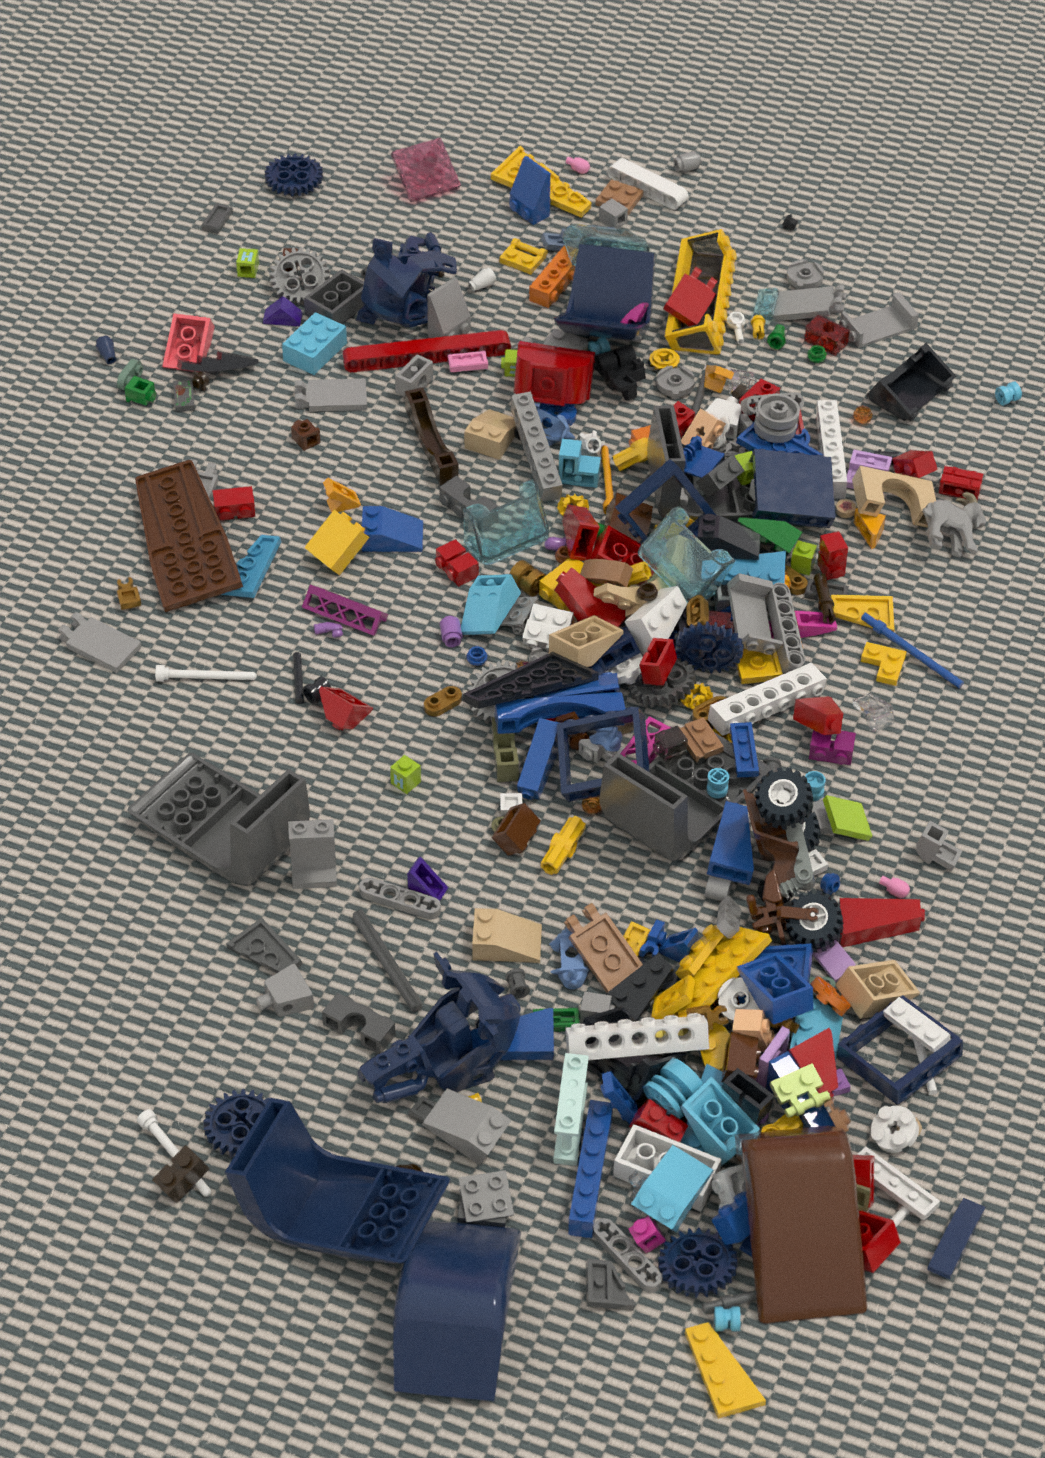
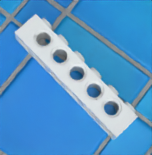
(831, 443)
(767, 698)
(625, 1046)

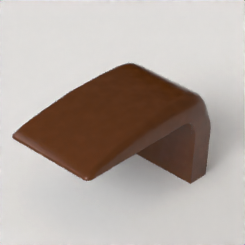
(803, 1223)

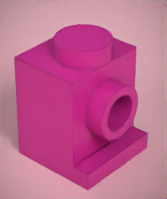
(645, 1229)

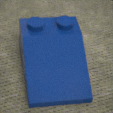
(531, 192)
(391, 530)
(777, 987)

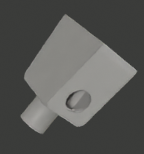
(286, 993)

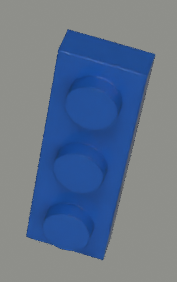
(744, 749)
(618, 1097)

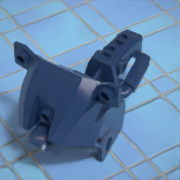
(399, 286)
(446, 1037)

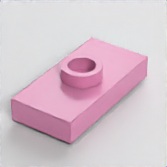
(467, 361)

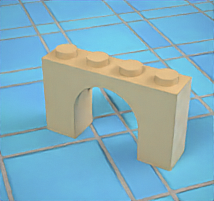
(871, 484)

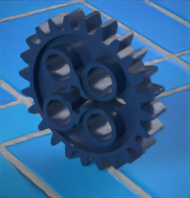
(293, 174)
(709, 647)
(227, 1135)
(697, 1263)

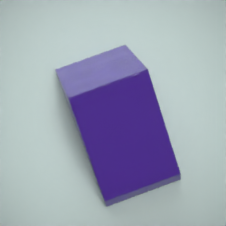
(283, 313)
(425, 880)

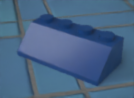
(607, 683)

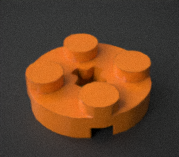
(827, 994)

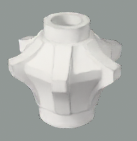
(596, 444)

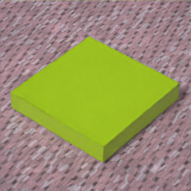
(847, 818)

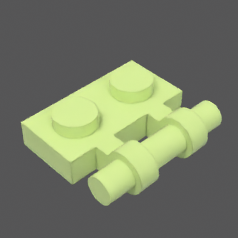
(796, 1084)

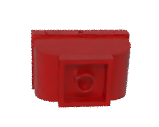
(554, 373)

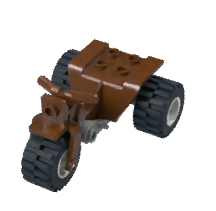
(785, 834)

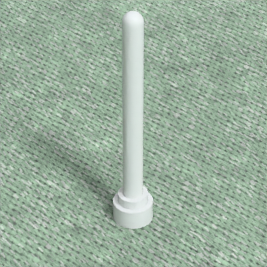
(164, 673)
(149, 1122)

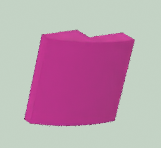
(635, 314)

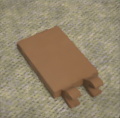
(602, 947)

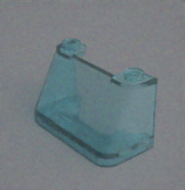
(600, 236)
(507, 528)
(683, 559)

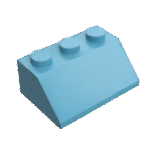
(817, 1021)

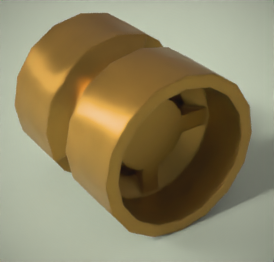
(527, 577)

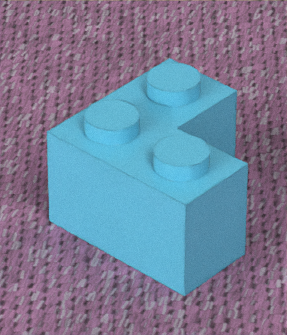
(577, 468)

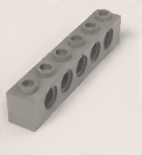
(536, 446)

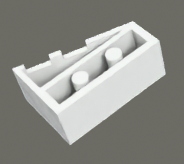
(656, 617)

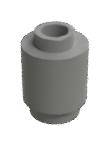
(687, 162)

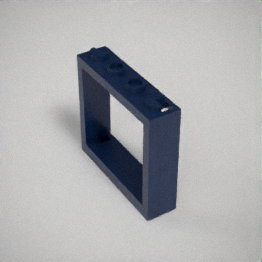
(651, 485)
(592, 788)
(915, 1078)

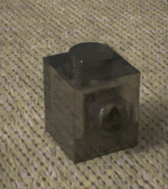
(670, 744)

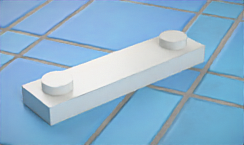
(901, 1187)

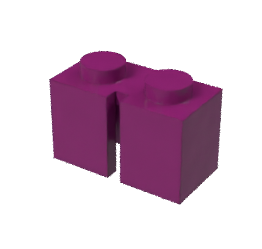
(836, 751)

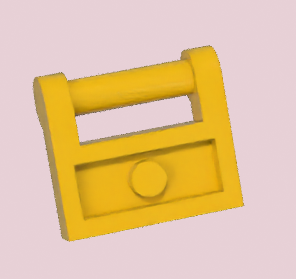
(521, 260)

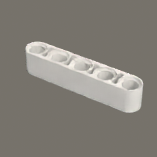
(654, 186)

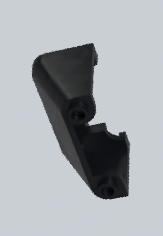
(912, 384)
(630, 1071)

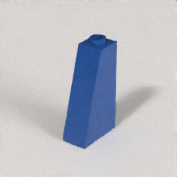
(539, 760)
(732, 847)
(532, 1039)
(784, 1065)

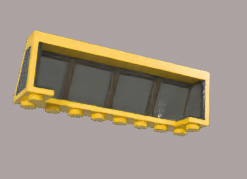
(716, 259)

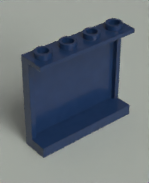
(793, 488)

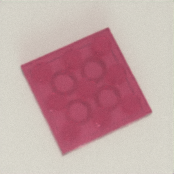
(425, 169)

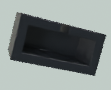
(748, 1095)

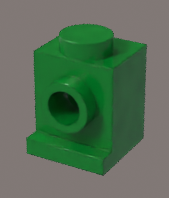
(140, 391)

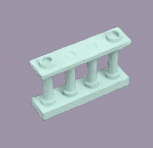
(571, 1109)

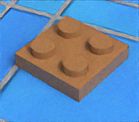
(620, 192)

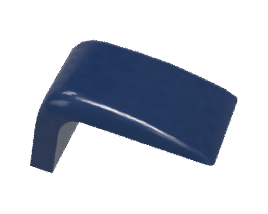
(605, 289)
(328, 1200)
(453, 1310)

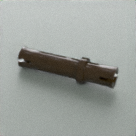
(825, 602)

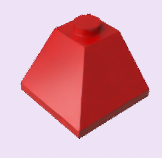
(343, 708)

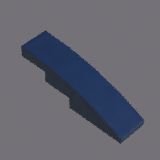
(956, 1238)

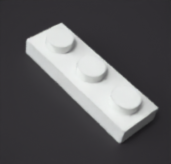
(916, 1025)

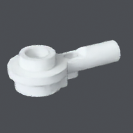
(737, 321)

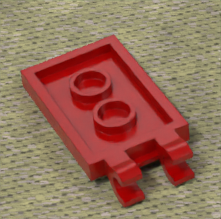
(691, 298)

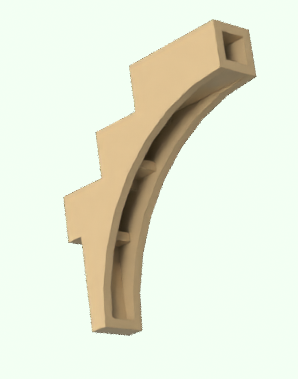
(626, 597)

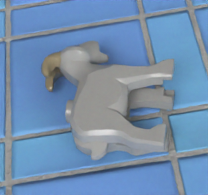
(954, 521)

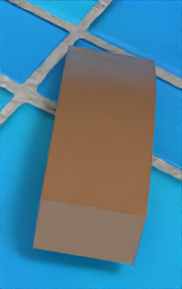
(606, 571)

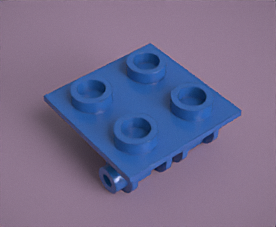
(700, 459)

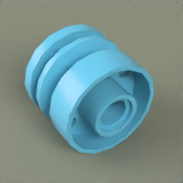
(673, 1087)

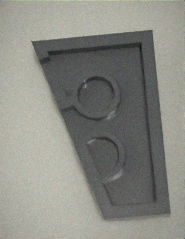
(264, 947)

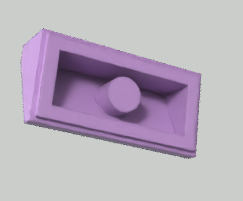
(834, 960)

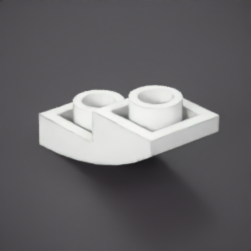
(595, 752)

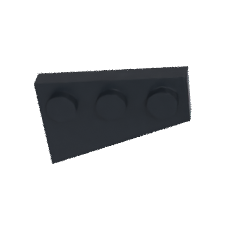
(641, 986)

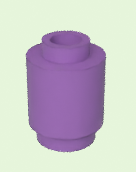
(451, 631)

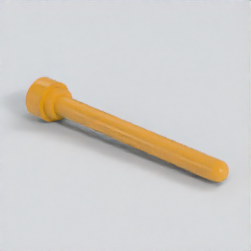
(607, 477)

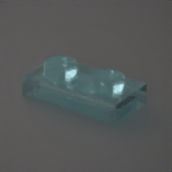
(766, 302)

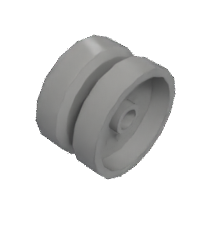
(776, 418)

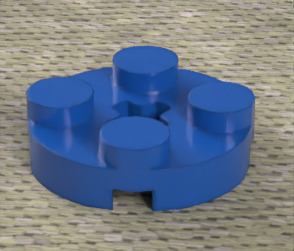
(568, 411)

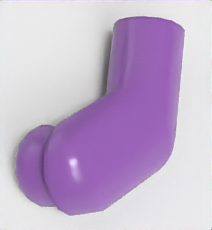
(554, 543)
(326, 627)

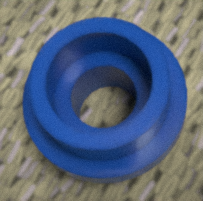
(477, 656)
(830, 883)

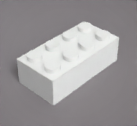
(646, 1149)

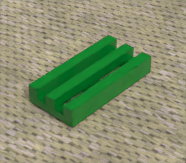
(560, 1024)

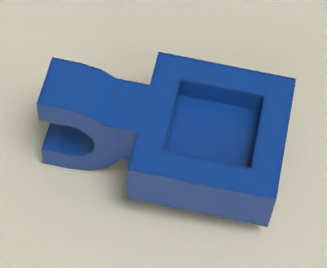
(655, 938)

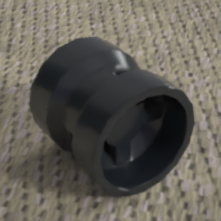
(311, 691)

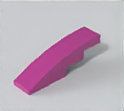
(810, 624)

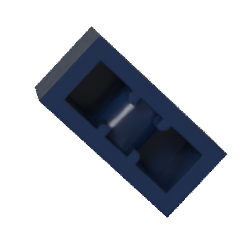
(620, 651)

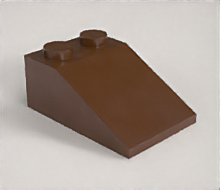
(641, 515)

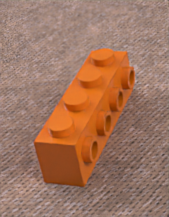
(552, 280)

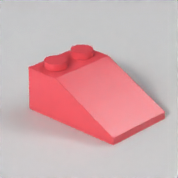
(187, 339)

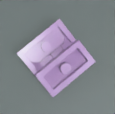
(869, 460)

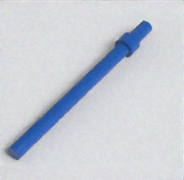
(881, 628)

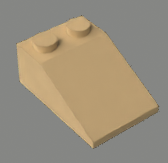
(490, 434)
(584, 640)
(505, 937)
(874, 986)

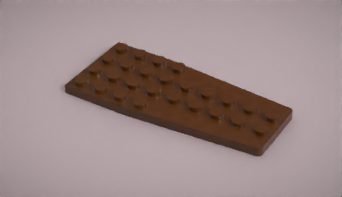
(184, 537)

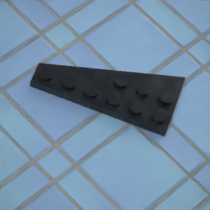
(537, 677)

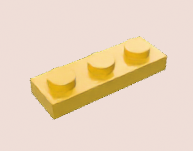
(700, 951)

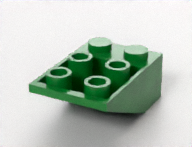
(777, 533)

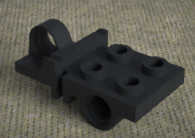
(621, 370)

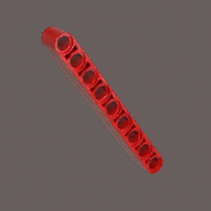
(435, 349)

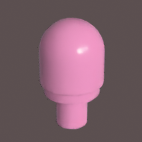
(578, 164)
(895, 886)

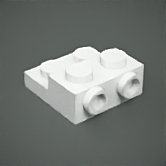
(543, 622)
(729, 1184)

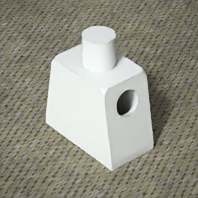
(728, 408)

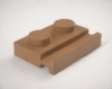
(701, 739)
(839, 1117)

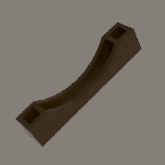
(439, 456)

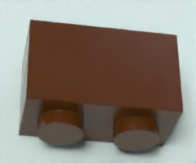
(516, 829)
(741, 1053)

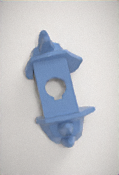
(559, 429)
(608, 737)
(572, 969)

